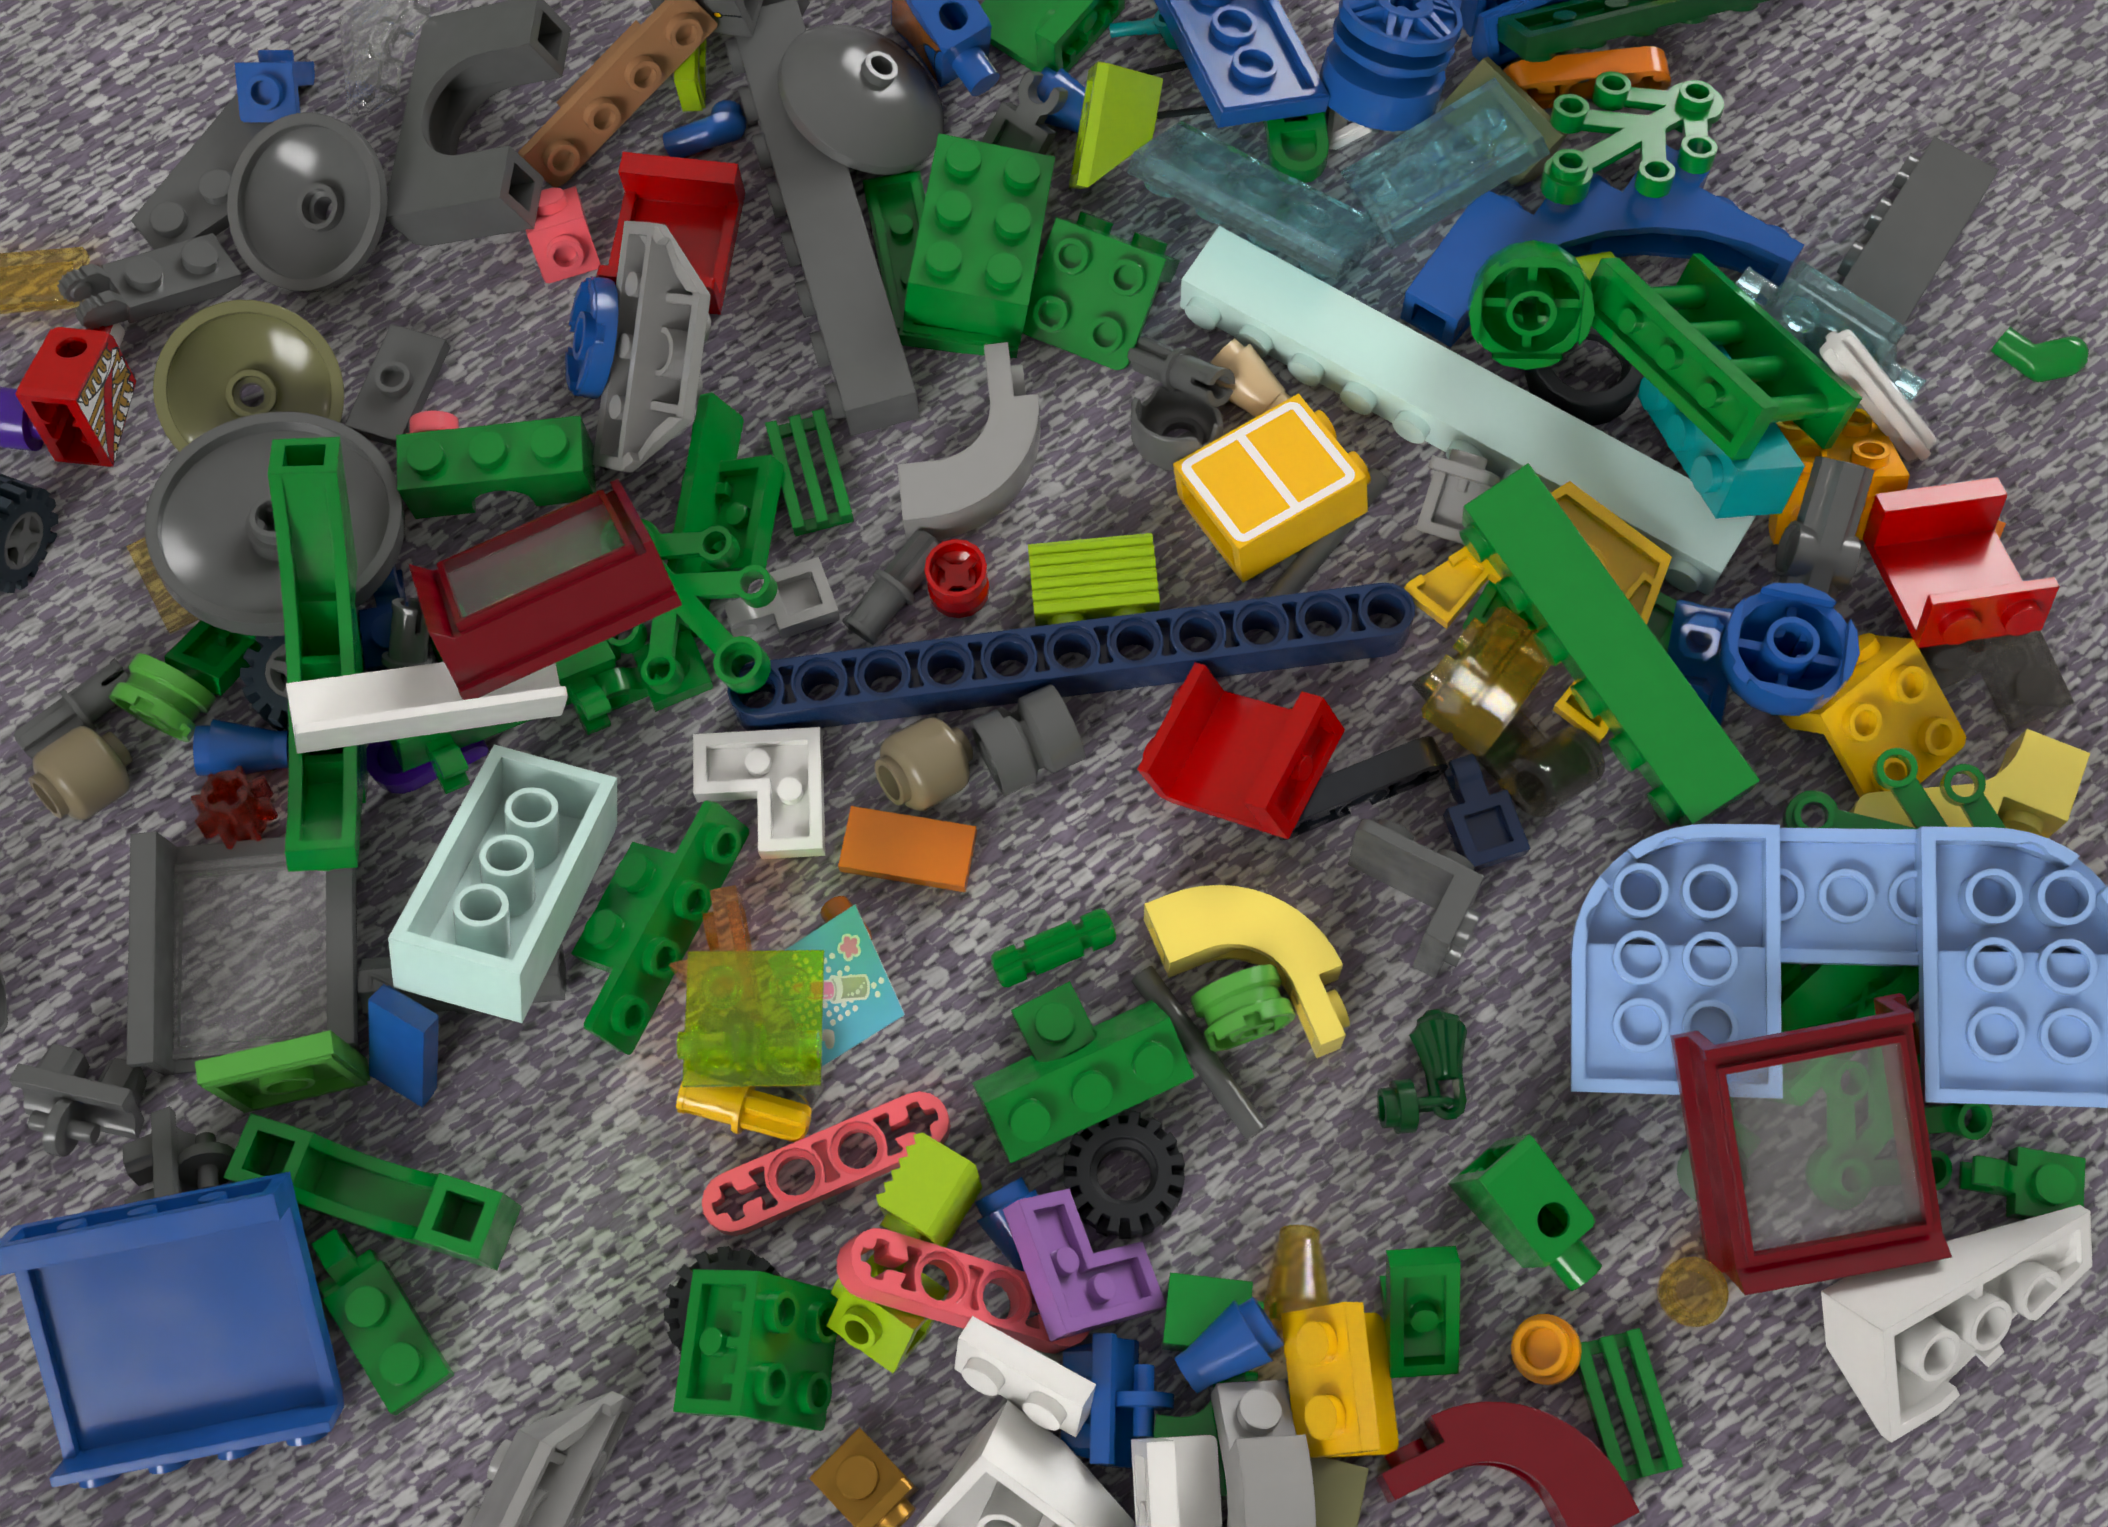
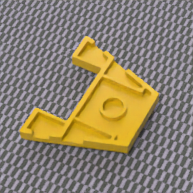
(1626, 554)

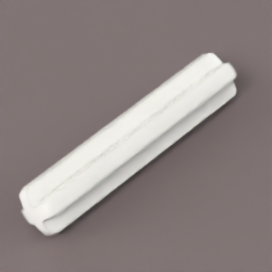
(1880, 396)

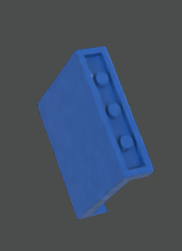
(176, 1329)

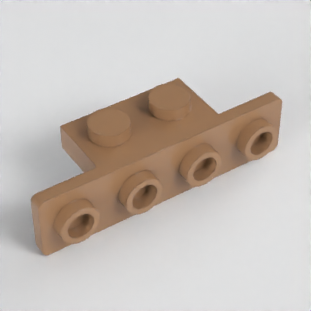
(616, 88)

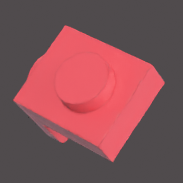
(562, 236)

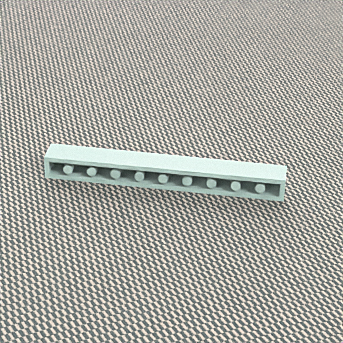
(1448, 399)

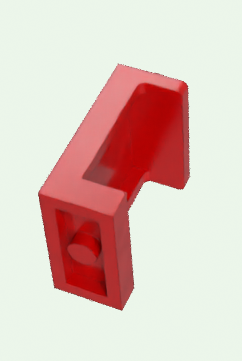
(697, 204)

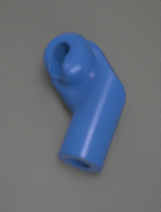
(719, 128)

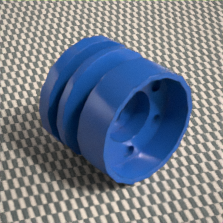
(1390, 60)

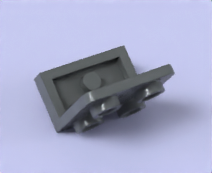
(1434, 878)

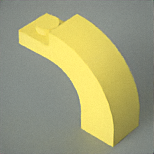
(1260, 929)

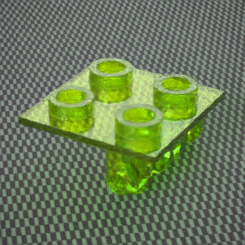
(753, 1019)

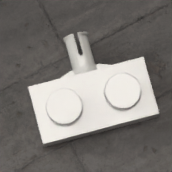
(1026, 1378)

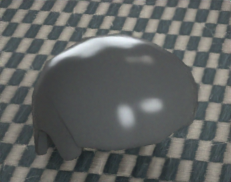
(1167, 412)

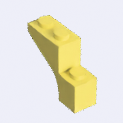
(2028, 792)

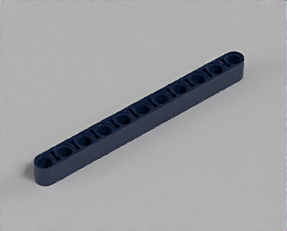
(1096, 639)

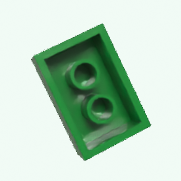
(978, 238)

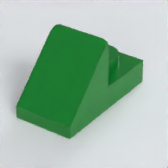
(1422, 1311)

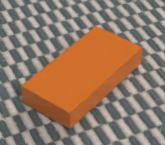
(908, 849)

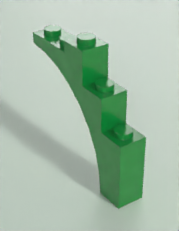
(320, 642)

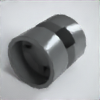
(1027, 740)

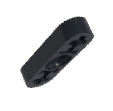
(1371, 780)

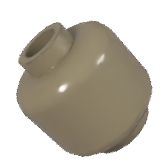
(924, 764)
(81, 773)

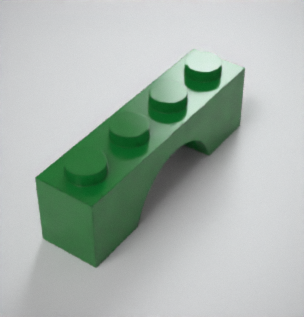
(379, 1194)

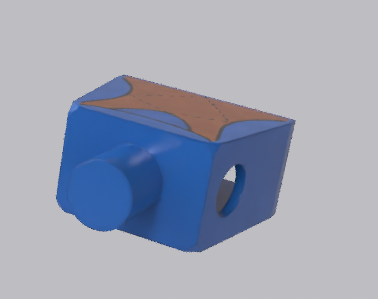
(948, 40)

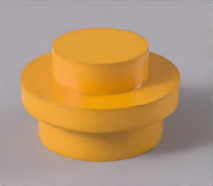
(1546, 1349)

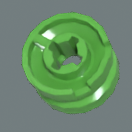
(162, 697)
(1242, 1007)

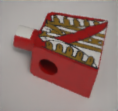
(79, 394)

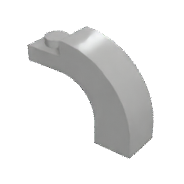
(982, 480)
(1262, 1456)

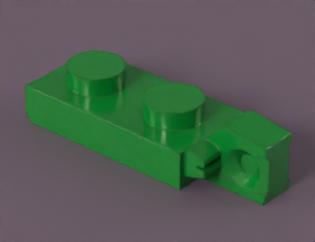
(379, 1323)

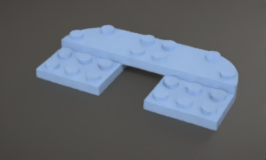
(1705, 914)

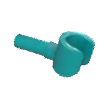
(1150, 26)

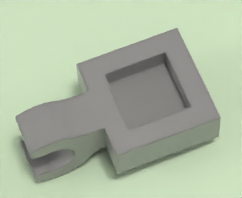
(800, 605)

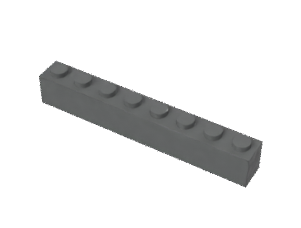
(827, 241)

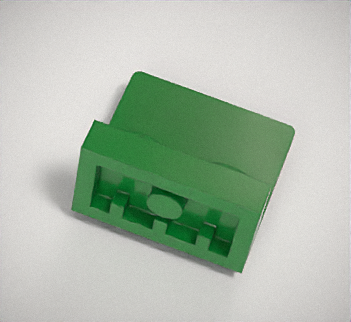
(1049, 30)
(757, 1349)

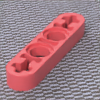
(823, 1153)
(966, 1280)

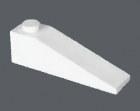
(1919, 1324)
(1021, 1479)

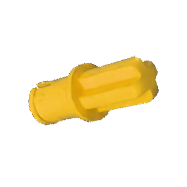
(747, 1110)

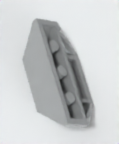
(656, 349)
(552, 1466)

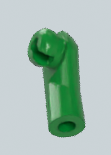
(2043, 360)

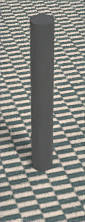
(1314, 555)
(1203, 1060)

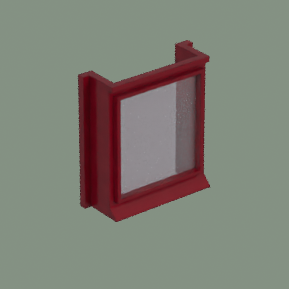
(543, 591)
(1811, 1150)

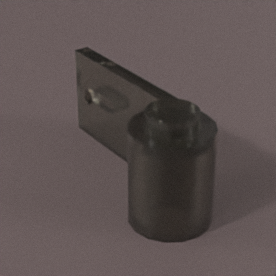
(1534, 768)

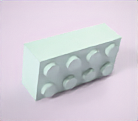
(504, 884)

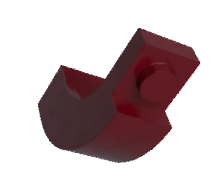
(1541, 1449)

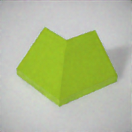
(1114, 120)

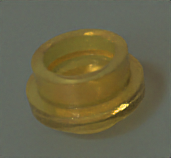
(1692, 1292)

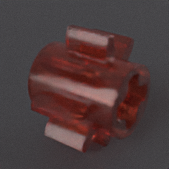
(234, 807)

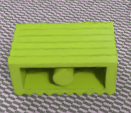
(1093, 578)
(929, 1192)

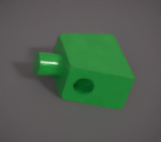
(1509, 1190)

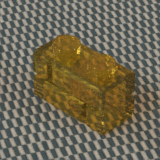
(1487, 682)

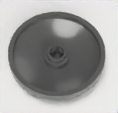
(216, 526)

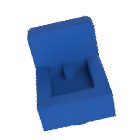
(270, 85)

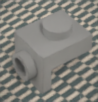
(1451, 487)

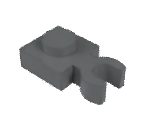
(1023, 125)

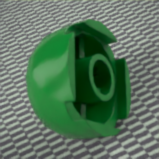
(1530, 304)

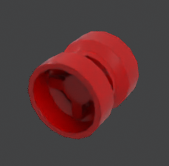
(957, 566)

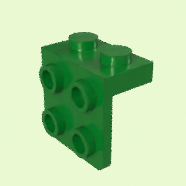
(1096, 289)

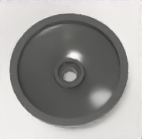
(860, 98)
(283, 197)

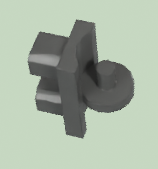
(79, 1108)
(174, 1159)

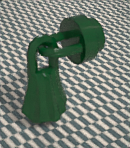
(1440, 1046)

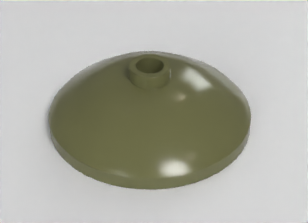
(240, 346)

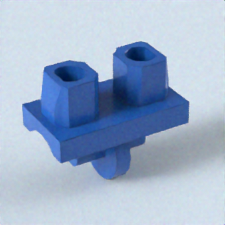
(1696, 652)
(1121, 1401)

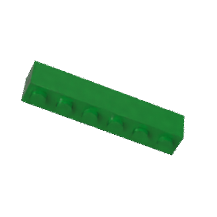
(1606, 649)

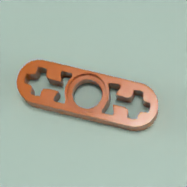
(1549, 79)

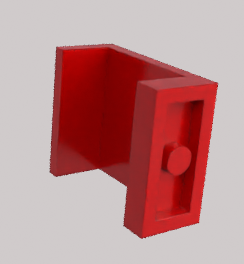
(1950, 566)
(1240, 754)

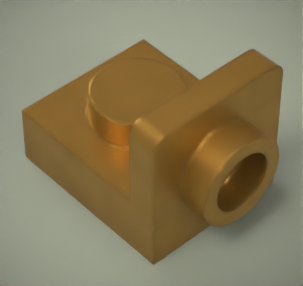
(865, 1484)

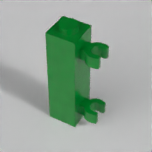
(574, 672)

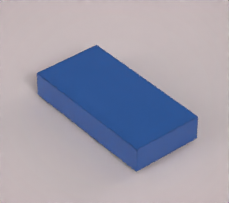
(403, 1044)

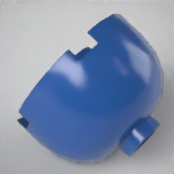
(1788, 649)

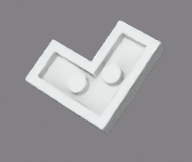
(779, 771)

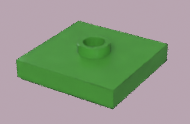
(283, 1072)

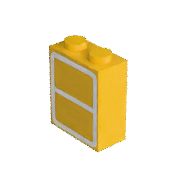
(1272, 486)

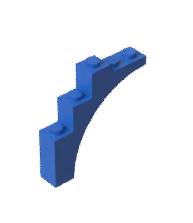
(1606, 220)

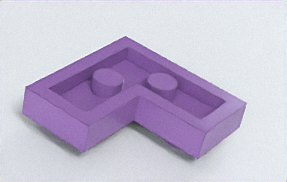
(1069, 1281)

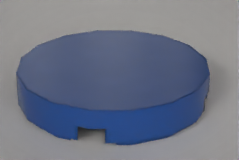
(595, 335)

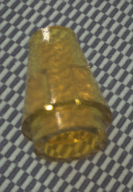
(1296, 1274)

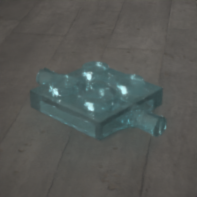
(1815, 305)

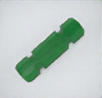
(1053, 947)

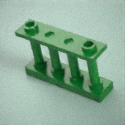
(1672, 343)

